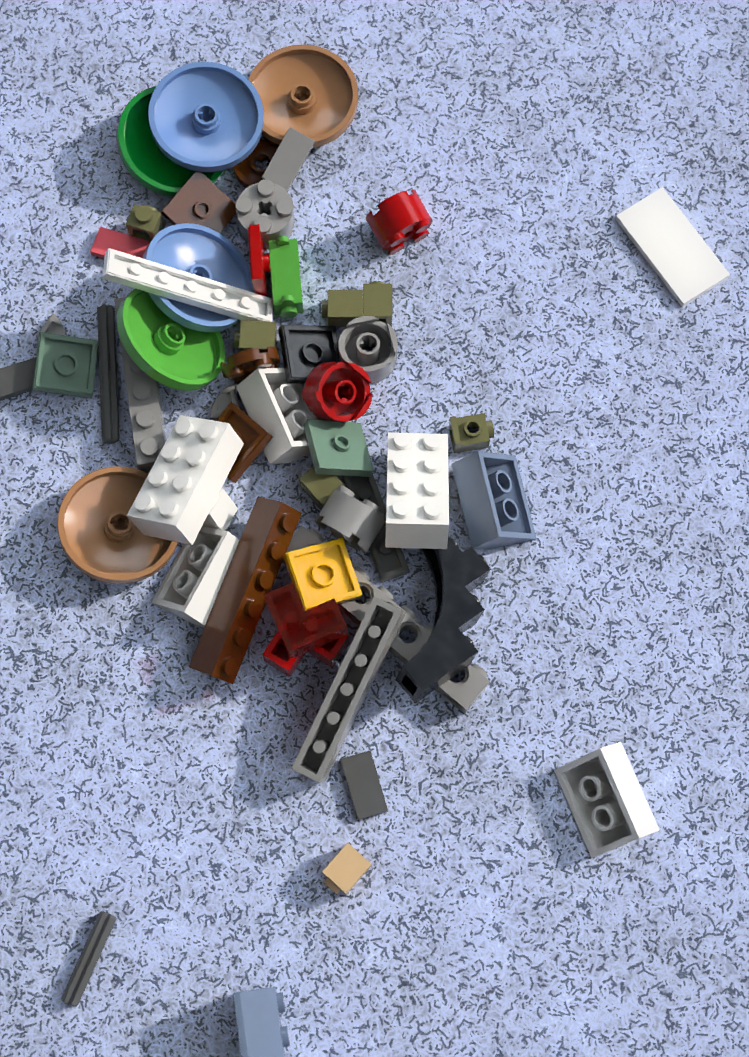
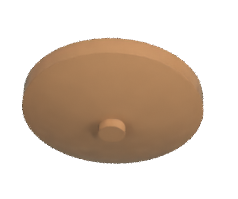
(305, 91)
(101, 536)

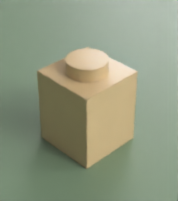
(345, 870)

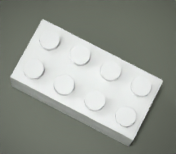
(185, 479)
(417, 491)

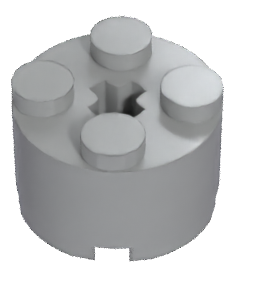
(268, 206)
(370, 334)
(351, 519)

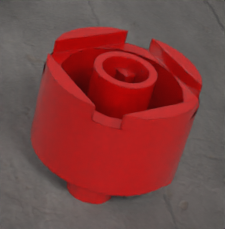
(399, 220)
(337, 378)

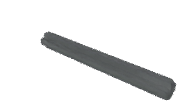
(108, 374)

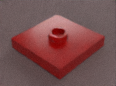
(258, 260)

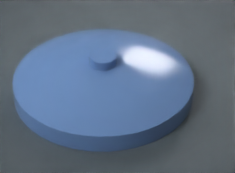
(206, 116)
(201, 253)

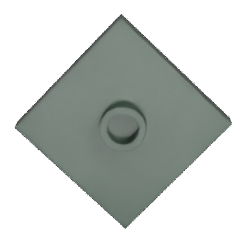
(65, 365)
(338, 448)

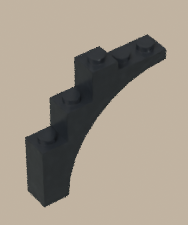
(457, 610)

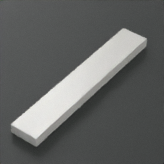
(185, 287)

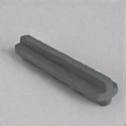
(88, 959)

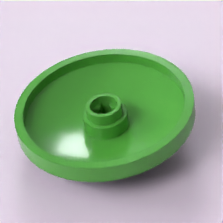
(165, 348)

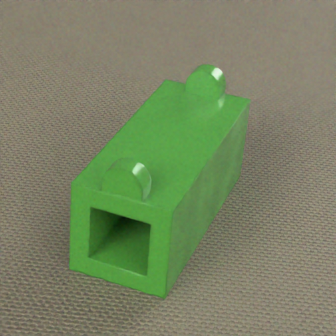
(285, 277)

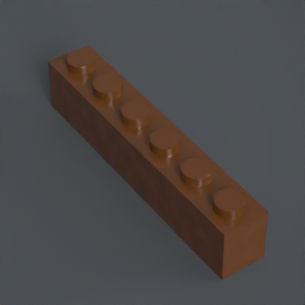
(242, 591)

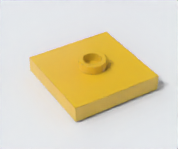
(323, 573)

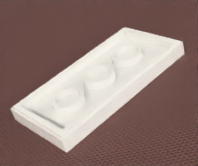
(672, 247)

